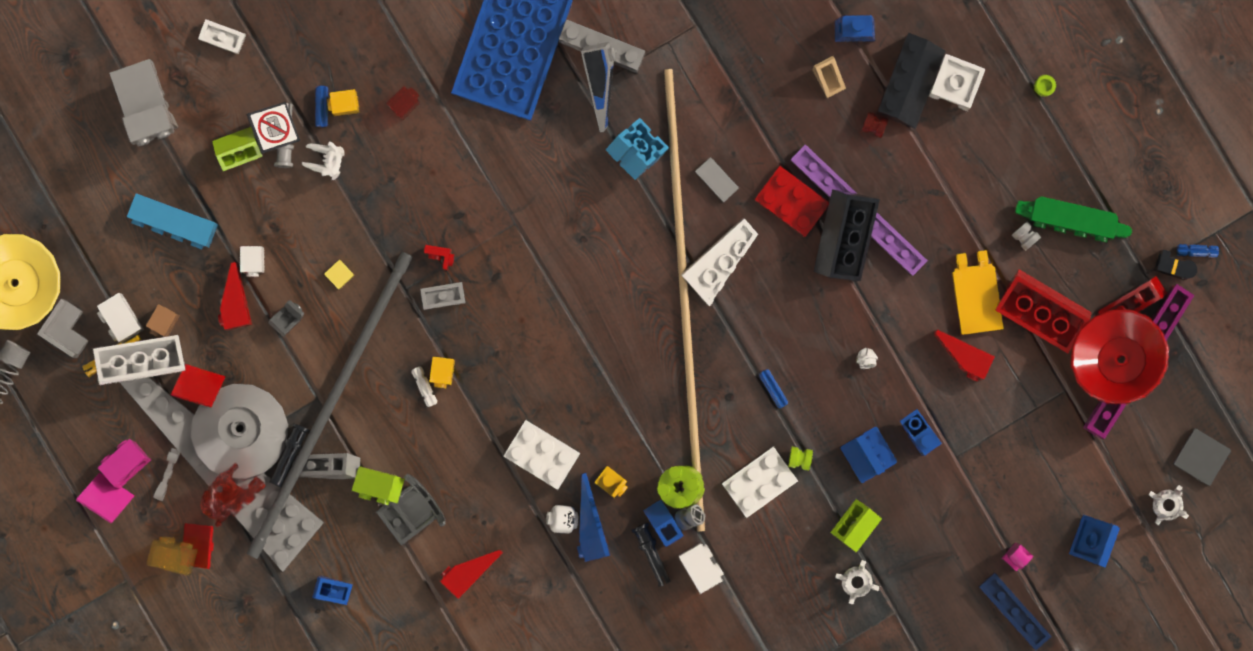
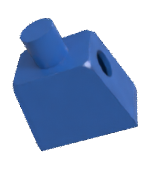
(855, 28)

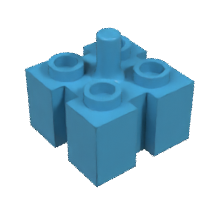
(637, 149)

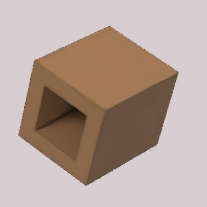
(162, 321)

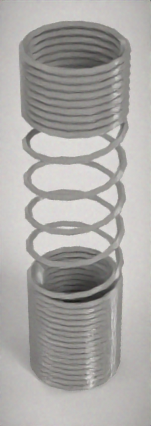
(14, 355)

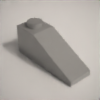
(331, 466)

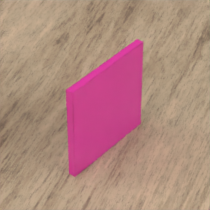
(104, 498)

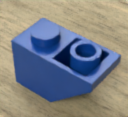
(920, 432)
(663, 523)

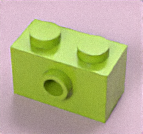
(236, 149)
(377, 485)
(856, 525)

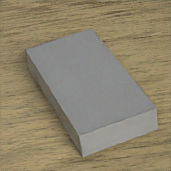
(717, 179)

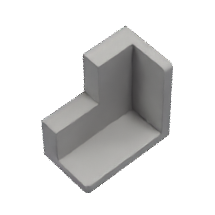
(59, 329)

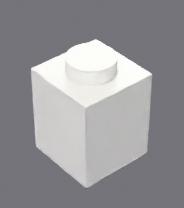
(252, 260)

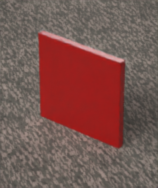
(198, 386)
(201, 538)

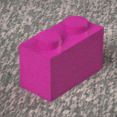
(123, 463)

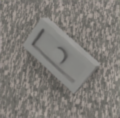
(442, 296)

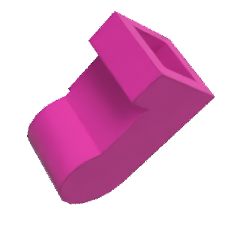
(1017, 556)

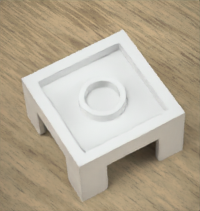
(957, 82)

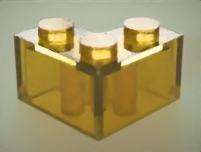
(172, 555)

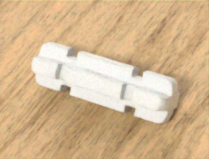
(424, 386)

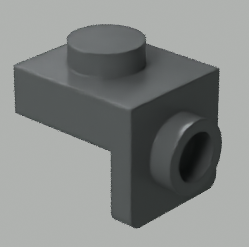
(287, 318)

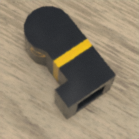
(1174, 267)

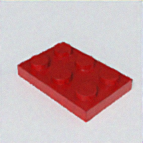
(792, 201)

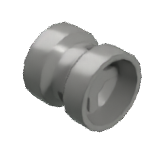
(1026, 236)
(690, 517)

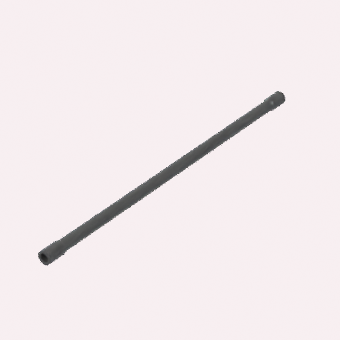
(260, 539)

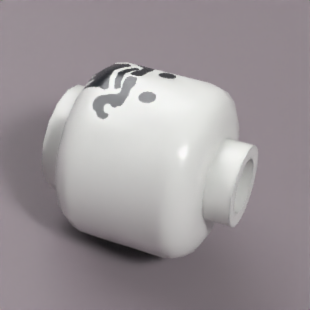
(562, 519)

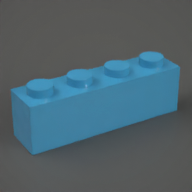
(171, 220)

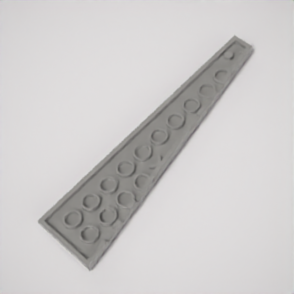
(295, 522)

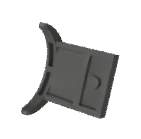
(412, 513)

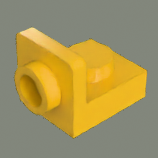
(611, 482)

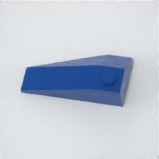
(591, 538)

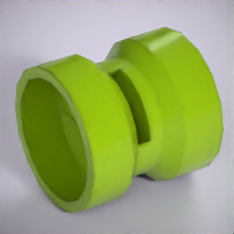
(799, 458)

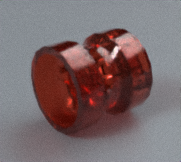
(875, 125)

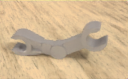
(162, 488)

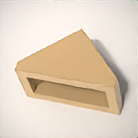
(829, 76)

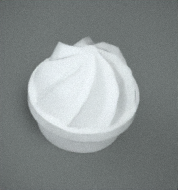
(866, 358)

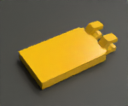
(976, 295)

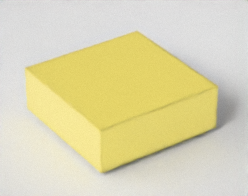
(339, 274)

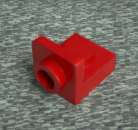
(438, 252)

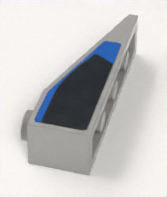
(599, 72)

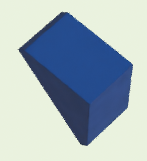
(332, 590)

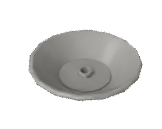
(252, 449)

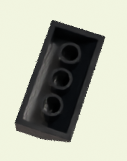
(911, 81)
(846, 235)

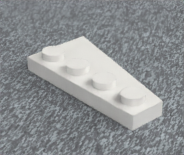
(719, 261)

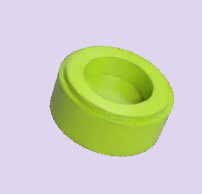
(1045, 85)

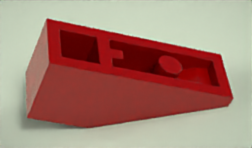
(1139, 297)
(234, 303)
(967, 357)
(463, 575)

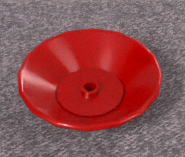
(1116, 336)

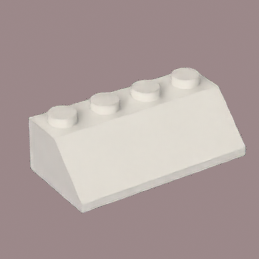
(138, 359)

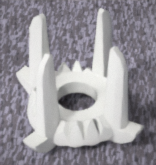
(332, 159)
(1158, 504)
(850, 574)

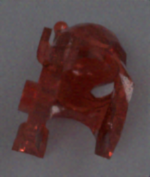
(222, 504)

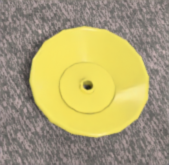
(37, 277)

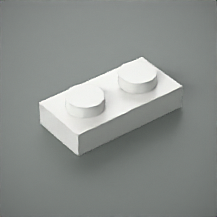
(222, 36)

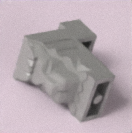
(143, 103)

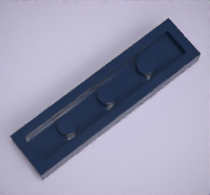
(1014, 611)

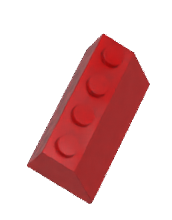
(1043, 311)

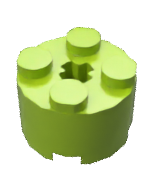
(692, 484)

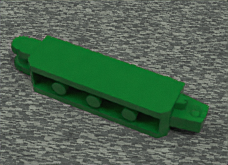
(1073, 218)

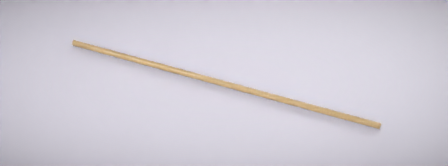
(683, 284)

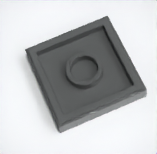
(1201, 457)

